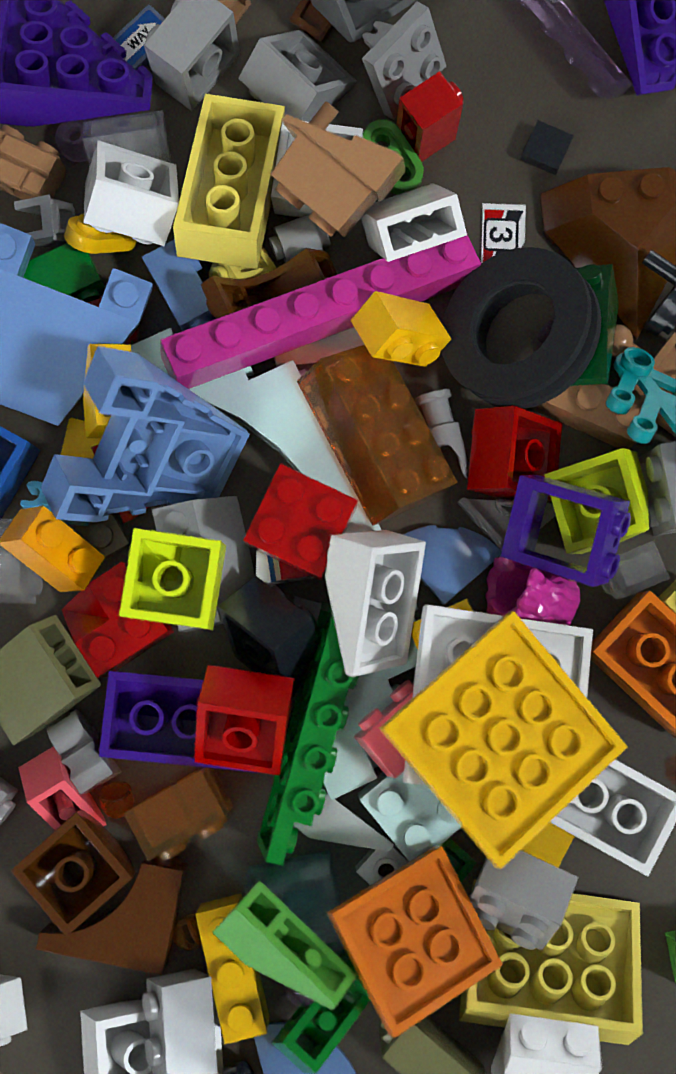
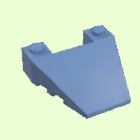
(49, 332)
(154, 450)

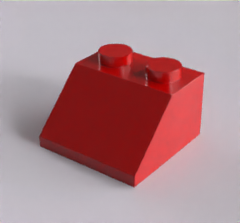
(508, 445)
(242, 719)

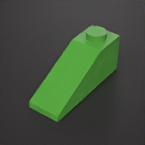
(284, 948)

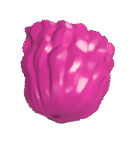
(531, 593)

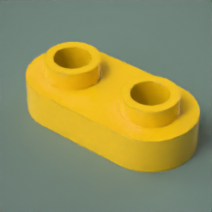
(89, 240)

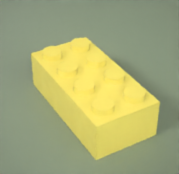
(229, 182)

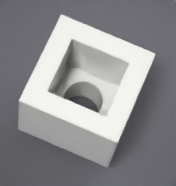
(370, 863)

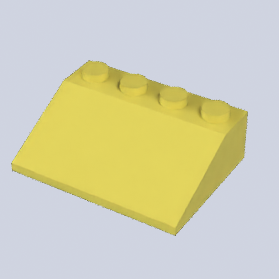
(581, 975)

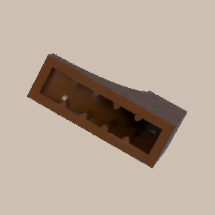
(134, 932)

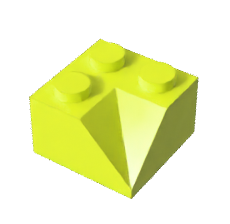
(612, 474)
(173, 579)

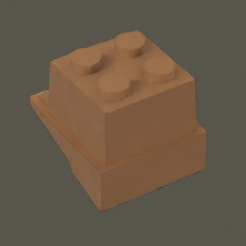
(334, 174)

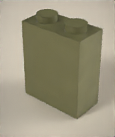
(41, 678)
(427, 1050)

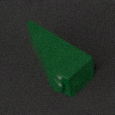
(603, 284)

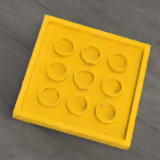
(504, 739)

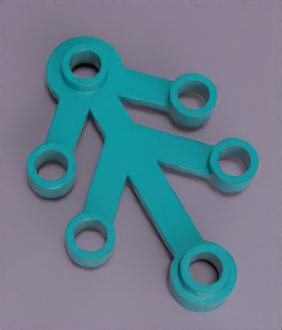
(634, 368)

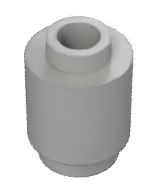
(296, 236)

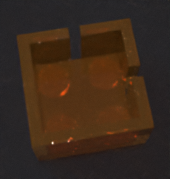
(178, 812)

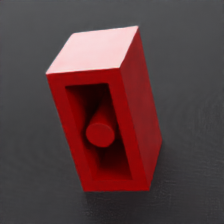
(430, 115)

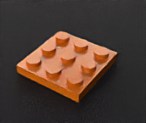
(414, 940)

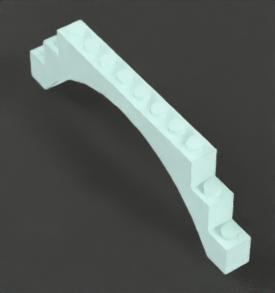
(280, 416)

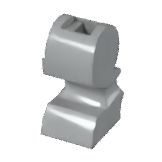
(78, 746)

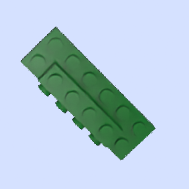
(308, 744)

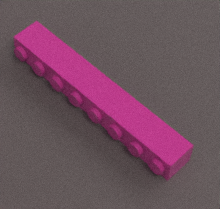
(310, 312)

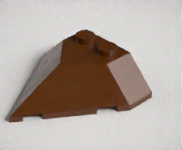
(617, 223)

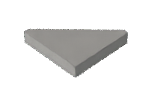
(494, 516)

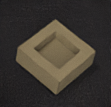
(105, 536)

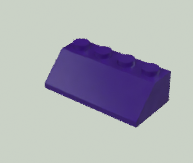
(151, 719)

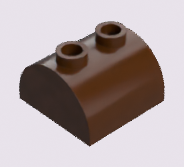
(75, 871)

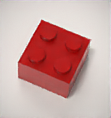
(298, 521)

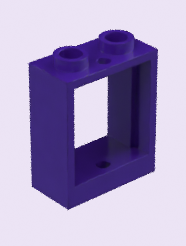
(527, 519)

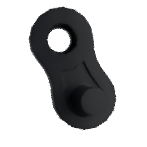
(665, 314)

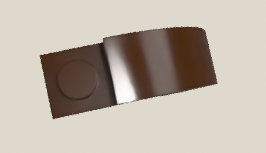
(232, 295)

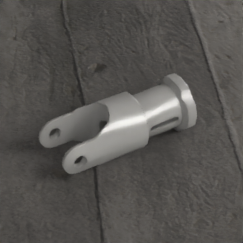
(440, 421)

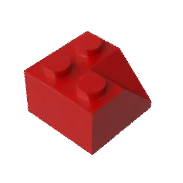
(99, 631)

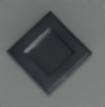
(546, 147)

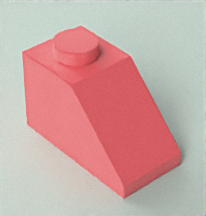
(52, 792)

